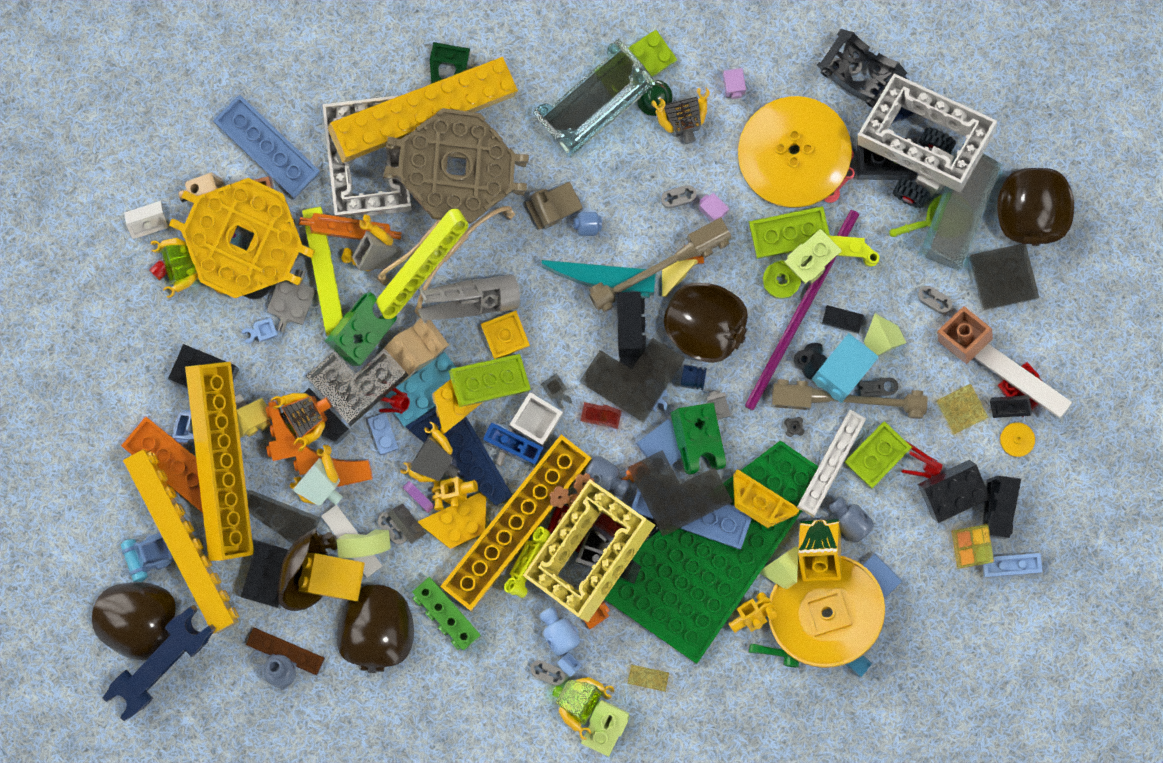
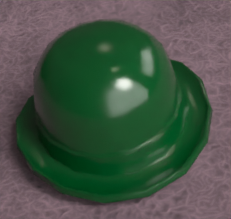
(659, 90)

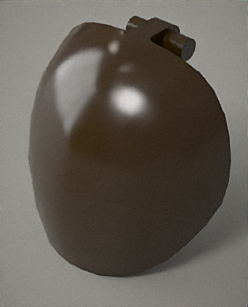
(1035, 206)
(706, 321)
(291, 569)
(133, 618)
(375, 629)

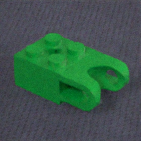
(363, 326)
(699, 440)

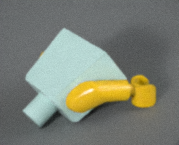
(319, 481)

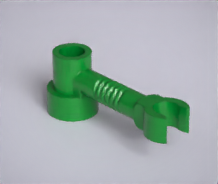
(788, 660)

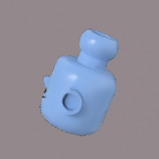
(560, 633)

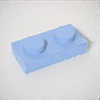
(383, 433)

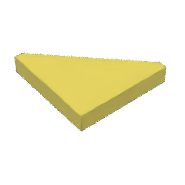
(675, 274)

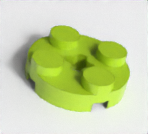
(772, 285)

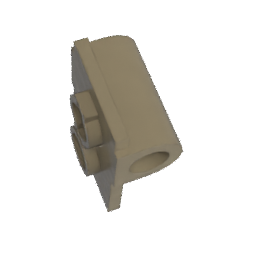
(553, 206)

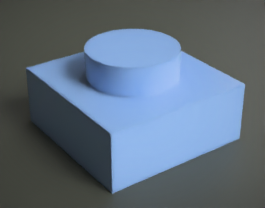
(569, 664)

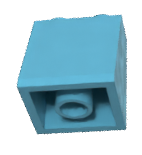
(845, 368)

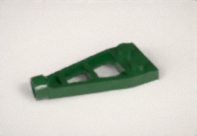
(447, 55)

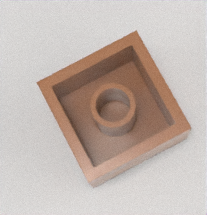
(965, 335)

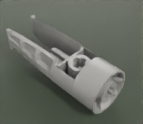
(471, 298)

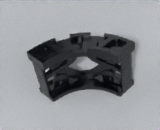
(855, 44)

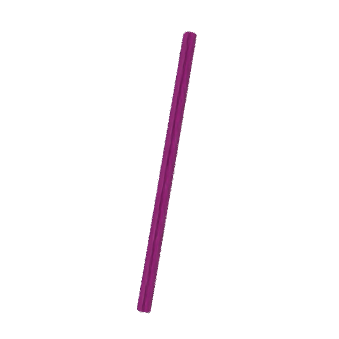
(796, 321)

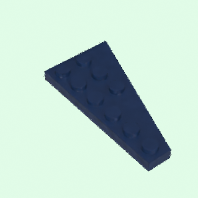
(468, 456)

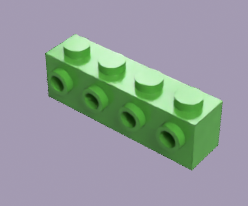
(446, 613)

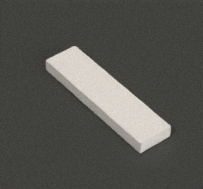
(340, 526)

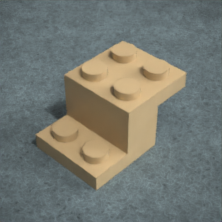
(417, 346)

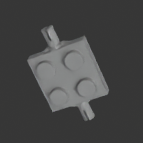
(291, 302)

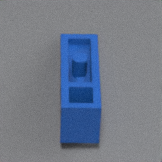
(513, 444)

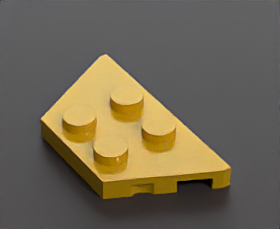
(448, 408)
(760, 501)
(458, 524)

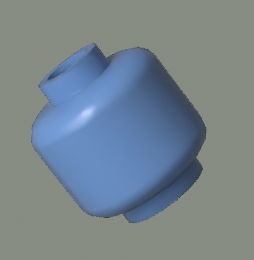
(587, 223)

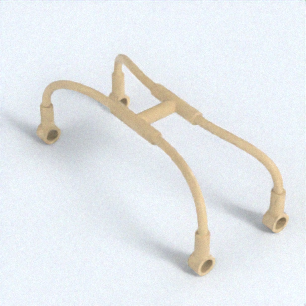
(507, 212)

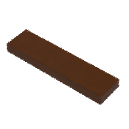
(273, 645)

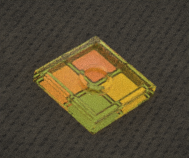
(962, 409)
(972, 546)

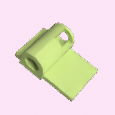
(810, 259)
(605, 726)

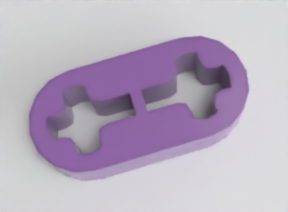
(418, 496)

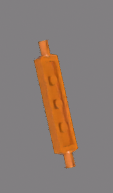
(342, 226)

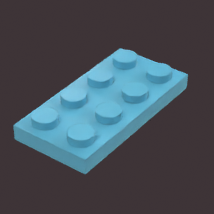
(421, 386)

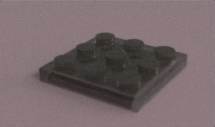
(1004, 276)

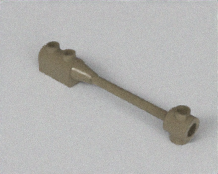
(699, 243)
(801, 396)

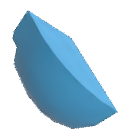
(859, 666)

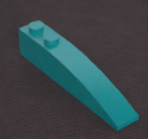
(609, 275)

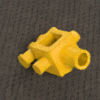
(452, 491)
(754, 613)

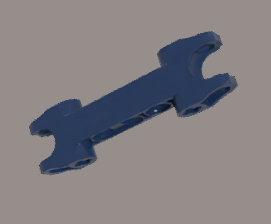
(182, 639)

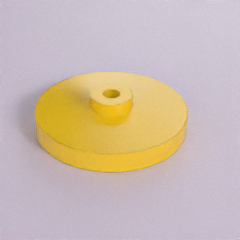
(1017, 439)

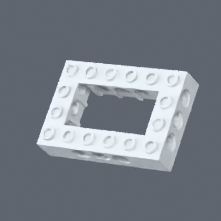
(939, 109)
(370, 204)

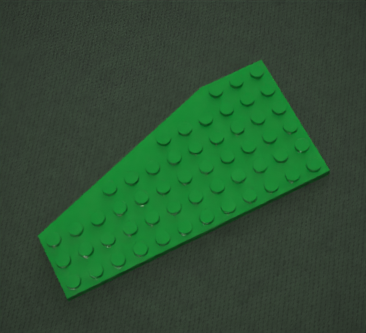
(696, 583)

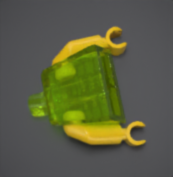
(177, 263)
(578, 701)

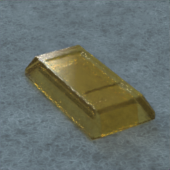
(648, 678)

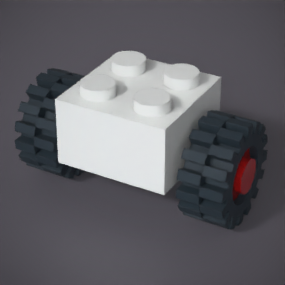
(917, 192)

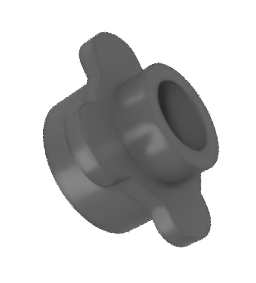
(799, 427)

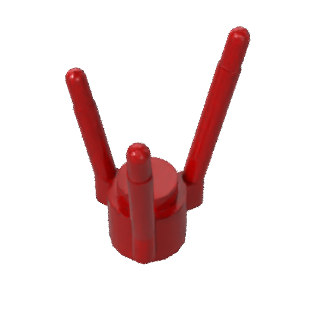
(399, 402)
(930, 467)

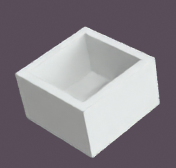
(536, 419)

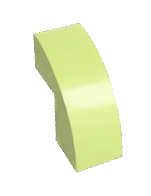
(363, 545)

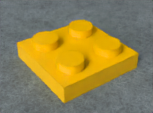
(505, 335)

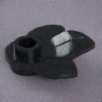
(813, 358)

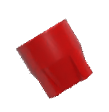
(158, 270)

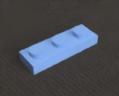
(1013, 565)

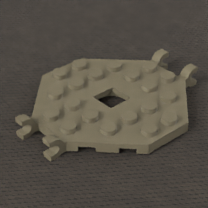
(462, 136)

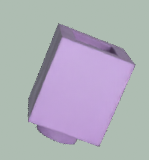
(734, 83)
(713, 207)

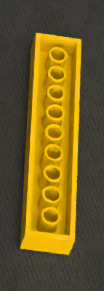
(400, 116)
(219, 461)
(514, 524)
(181, 541)

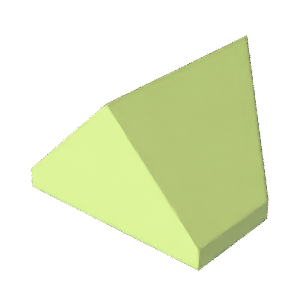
(883, 336)
(784, 569)

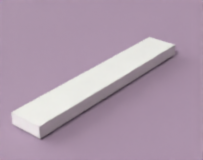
(1023, 380)
(831, 463)

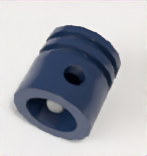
(693, 377)

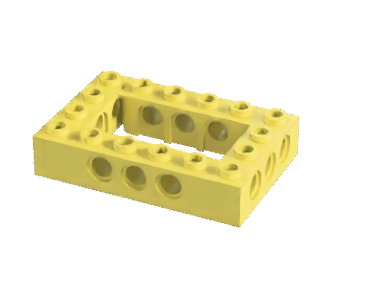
(567, 537)

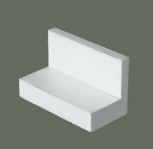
(146, 220)

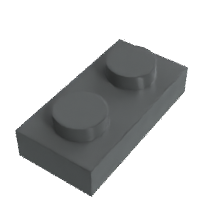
(407, 523)

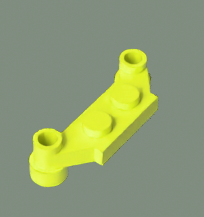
(855, 248)
(516, 583)

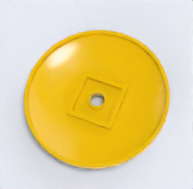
(800, 177)
(834, 640)

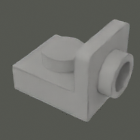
(720, 404)

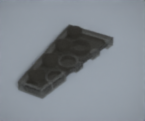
(280, 517)

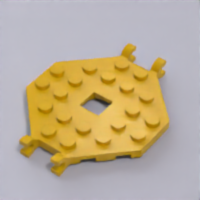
(213, 224)

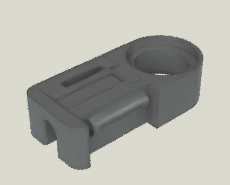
(876, 388)

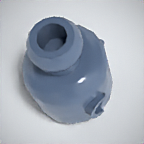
(606, 475)
(853, 520)
(279, 671)

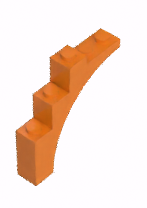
(282, 448)

